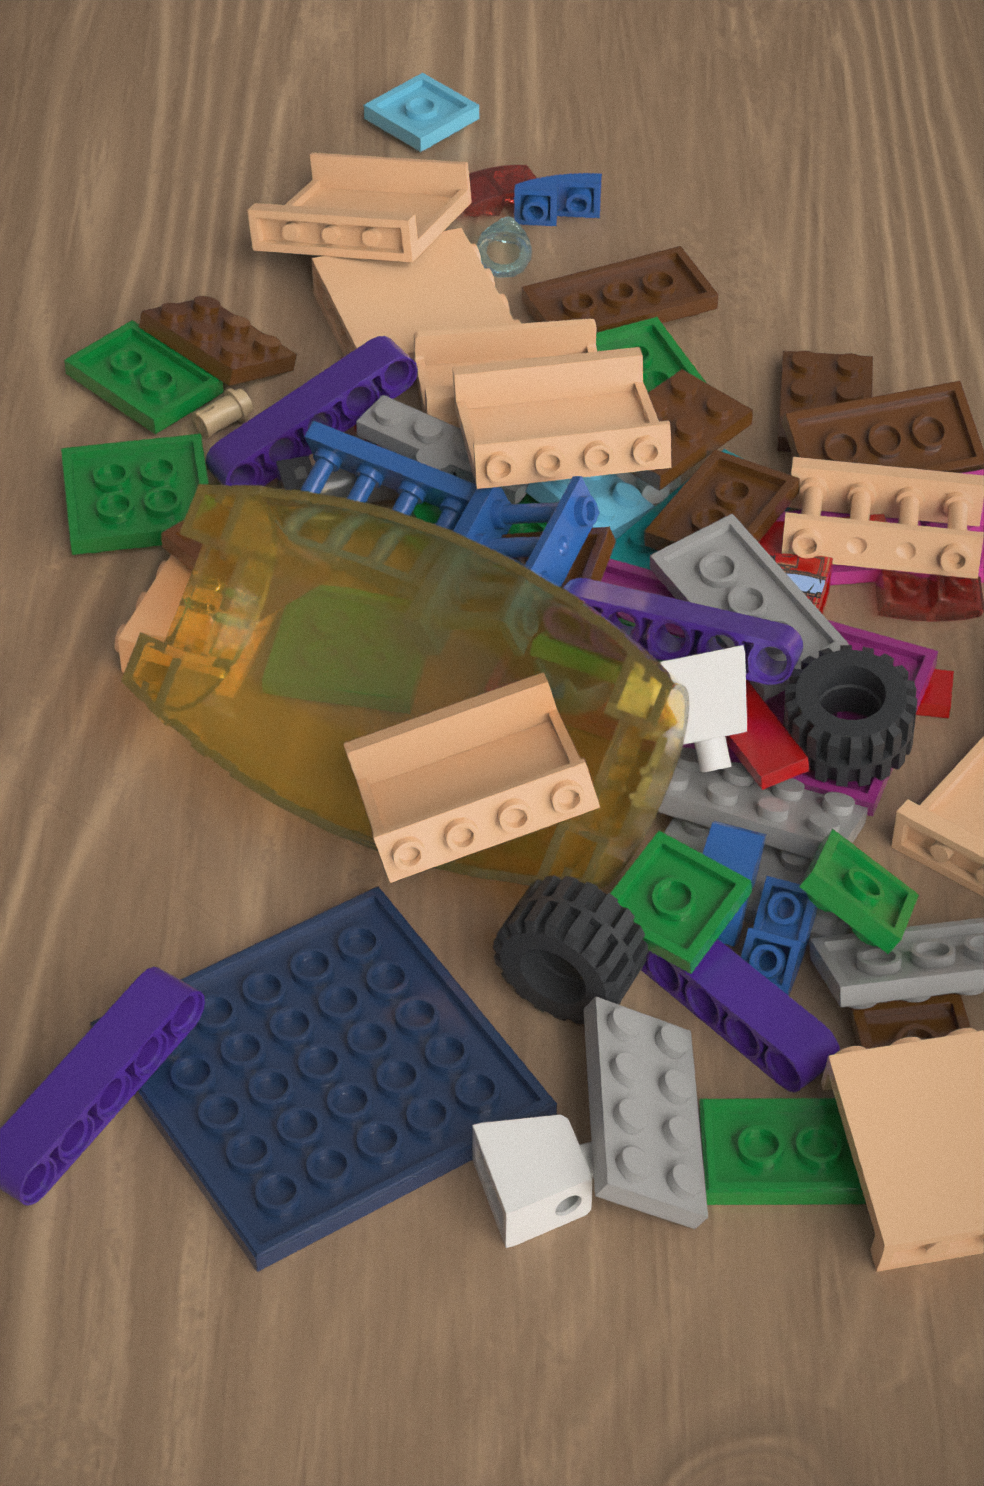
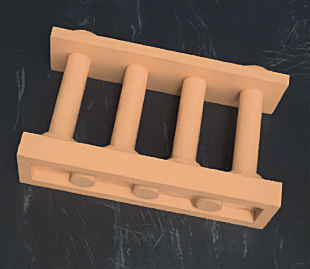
(896, 494)

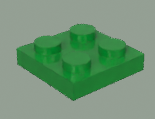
(859, 892)
(680, 899)

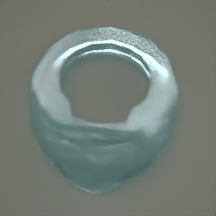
(505, 231)

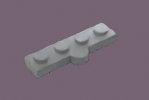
(422, 439)

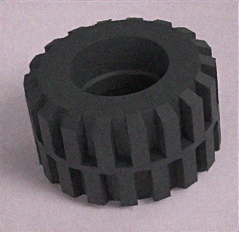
(856, 684)
(569, 946)

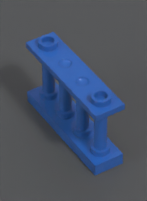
(378, 467)
(551, 554)

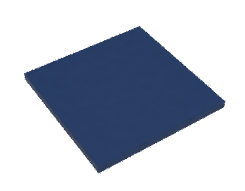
(331, 1078)

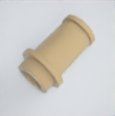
(223, 412)

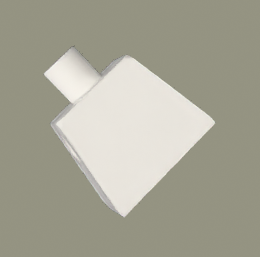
(716, 701)
(533, 1174)

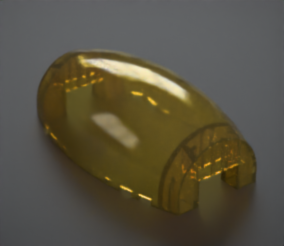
(351, 618)

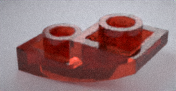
(495, 187)
(928, 599)

